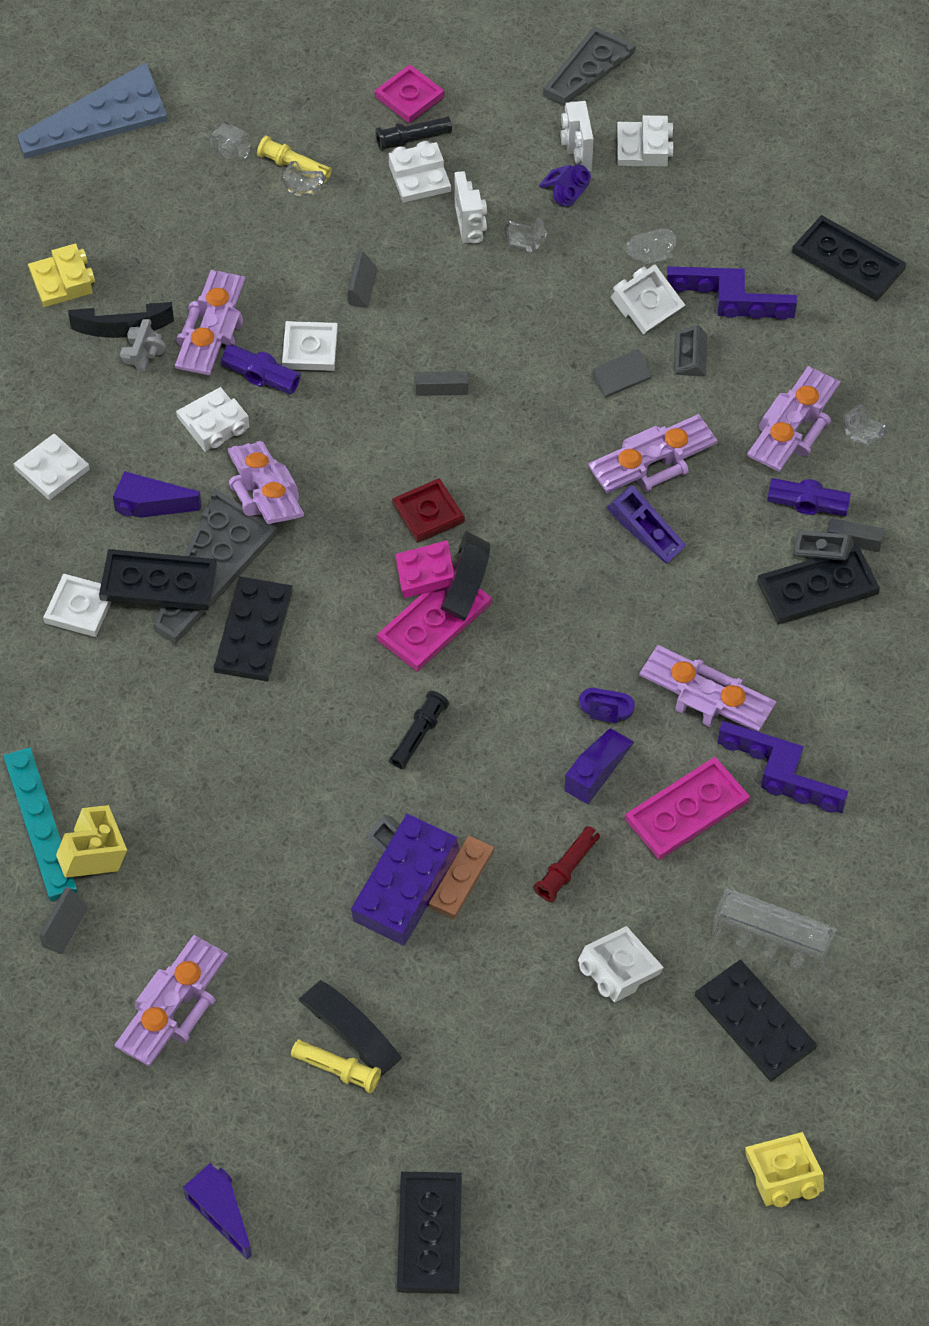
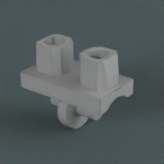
(145, 346)

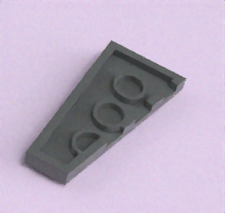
(588, 63)

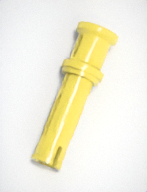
(284, 155)
(347, 1069)

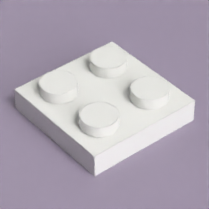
(310, 345)
(51, 466)
(77, 606)

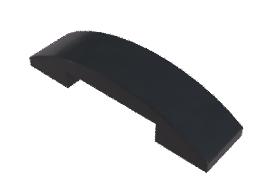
(118, 325)
(467, 576)
(351, 1025)

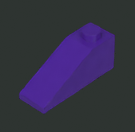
(150, 497)
(645, 524)
(596, 765)
(215, 1199)

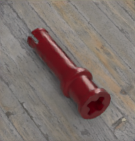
(560, 873)

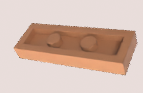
(461, 877)

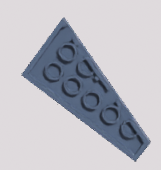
(111, 110)

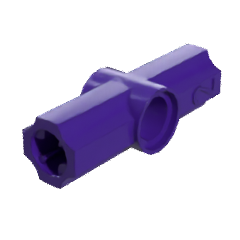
(260, 369)
(808, 497)

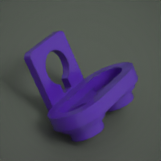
(568, 184)
(606, 705)

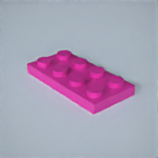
(426, 629)
(687, 808)

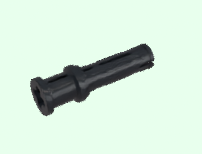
(401, 134)
(423, 721)

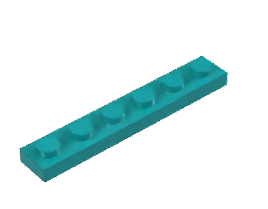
(38, 820)

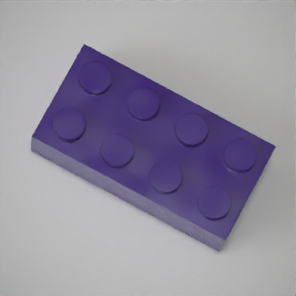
(405, 879)

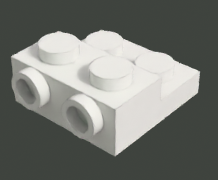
(577, 133)
(644, 142)
(419, 171)
(469, 210)
(647, 298)
(213, 419)
(618, 964)

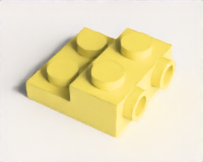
(62, 275)
(785, 1170)

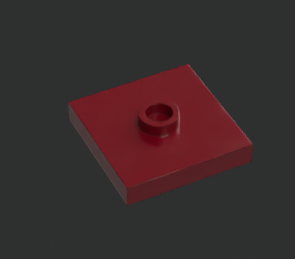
(428, 510)

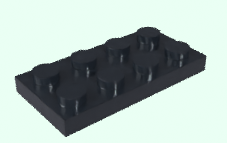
(849, 257)
(158, 579)
(817, 585)
(253, 629)
(755, 1020)
(429, 1232)

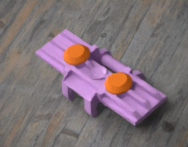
(218, 323)
(787, 413)
(646, 447)
(272, 485)
(704, 695)
(164, 994)

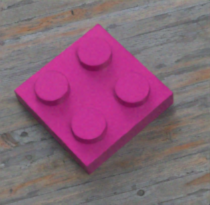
(409, 93)
(425, 569)

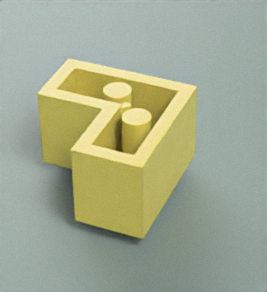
(93, 845)

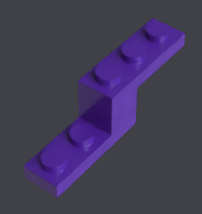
(731, 294)
(782, 767)

